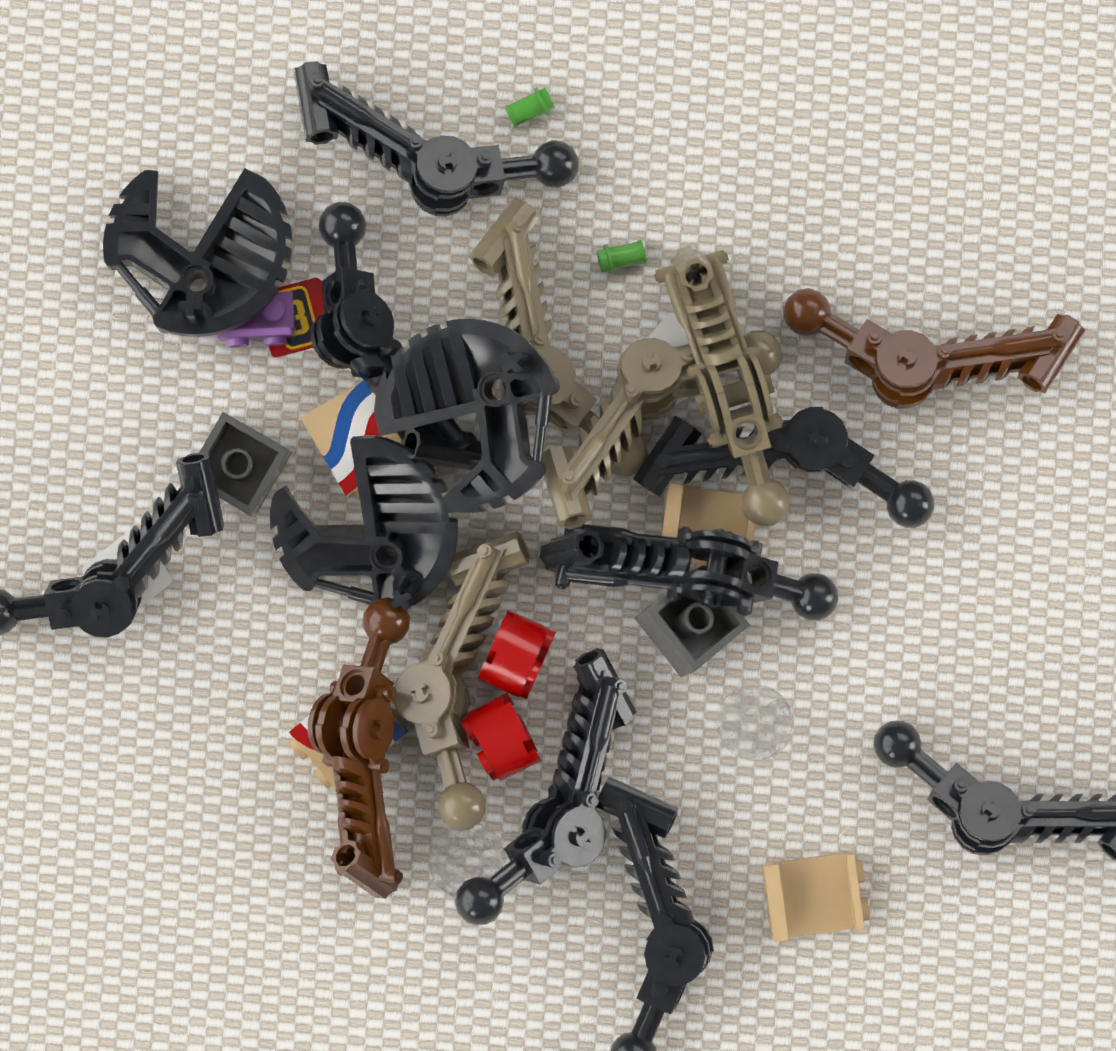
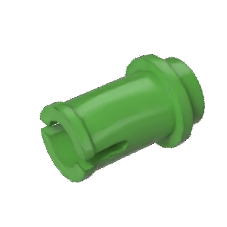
(529, 107)
(621, 256)

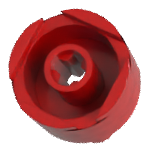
(516, 655)
(502, 736)

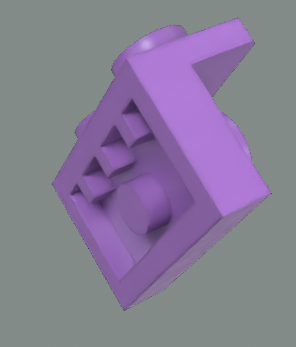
(272, 324)

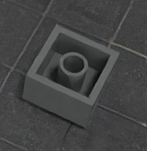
(243, 463)
(689, 631)

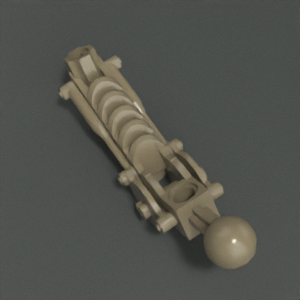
(508, 252)
(708, 316)
(646, 388)
(434, 691)

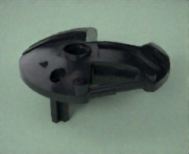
(236, 256)
(454, 376)
(397, 509)

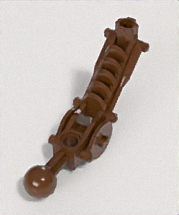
(909, 366)
(354, 732)

